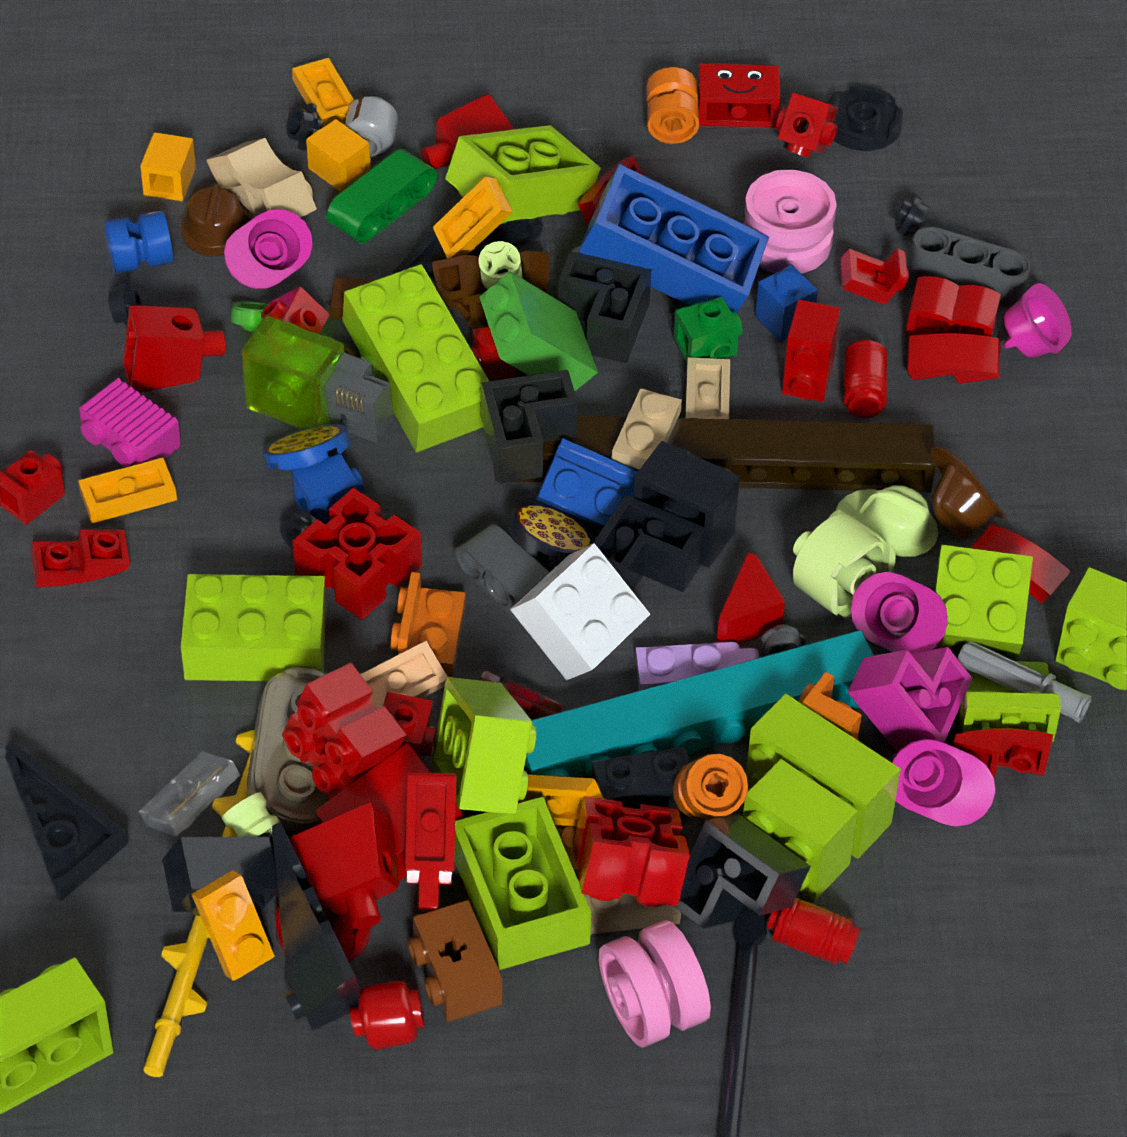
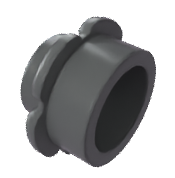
(781, 639)

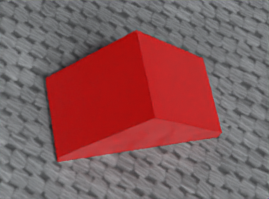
(751, 605)

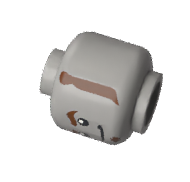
(373, 121)

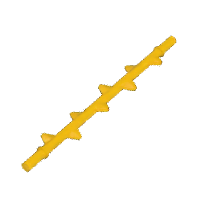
(187, 956)

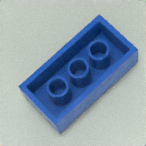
(686, 244)

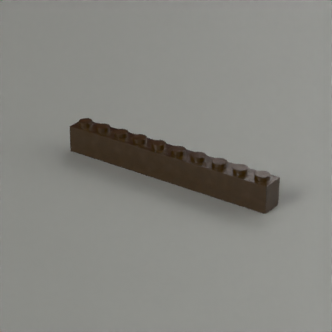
(787, 452)

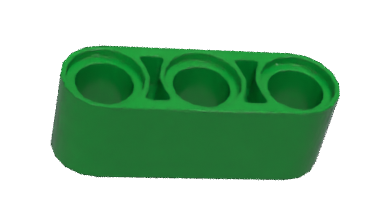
(381, 196)

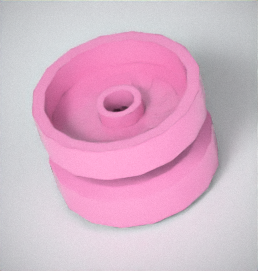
(796, 216)
(654, 983)

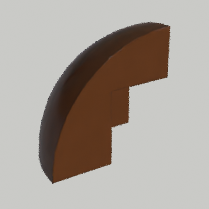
(461, 283)

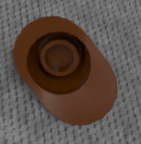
(211, 219)
(959, 497)

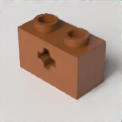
(456, 961)

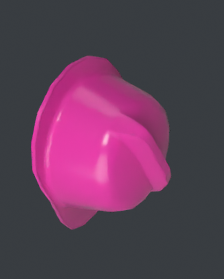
(268, 249)
(1037, 323)
(899, 613)
(943, 782)

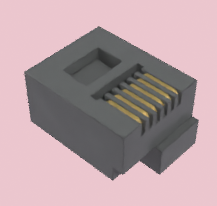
(359, 399)

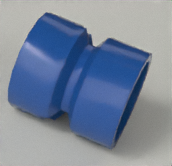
(138, 241)

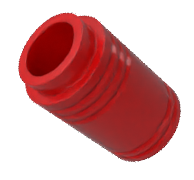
(865, 378)
(815, 931)

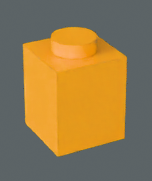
(338, 155)
(168, 166)

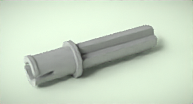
(1022, 679)

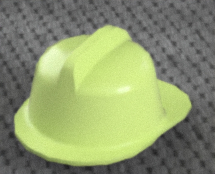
(897, 516)

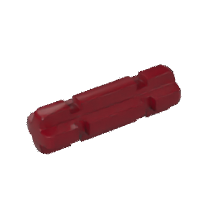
(525, 697)

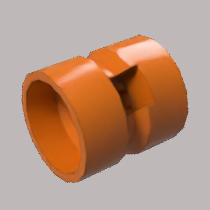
(672, 105)
(710, 787)

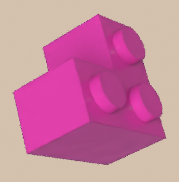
(911, 694)

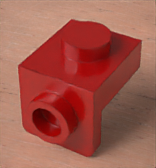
(873, 277)

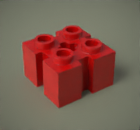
(358, 553)
(341, 730)
(630, 852)

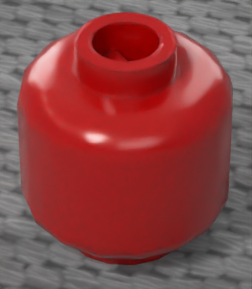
(388, 1014)

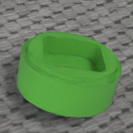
(247, 314)

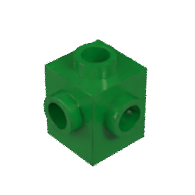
(707, 330)

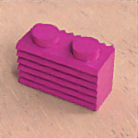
(129, 425)

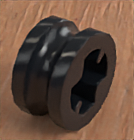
(291, 529)

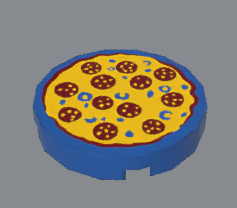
(306, 447)

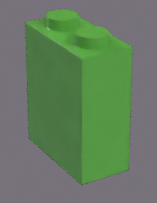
(536, 330)

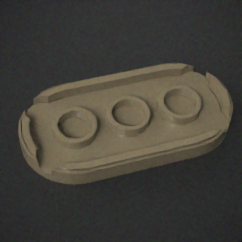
(272, 767)

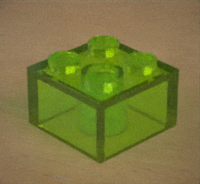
(288, 372)

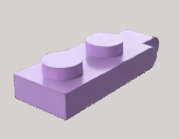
(675, 662)

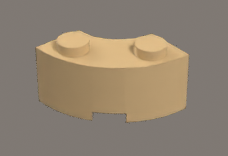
(262, 179)

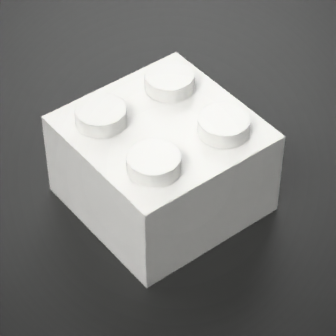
(580, 612)

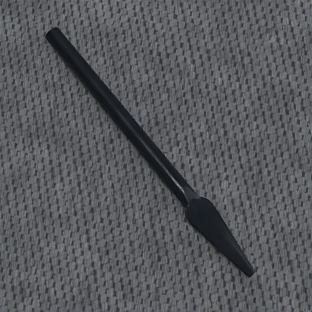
(749, 934)

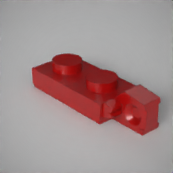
(430, 834)

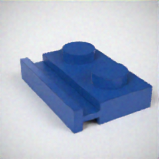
(585, 483)

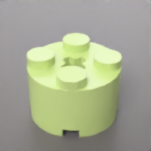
(838, 559)

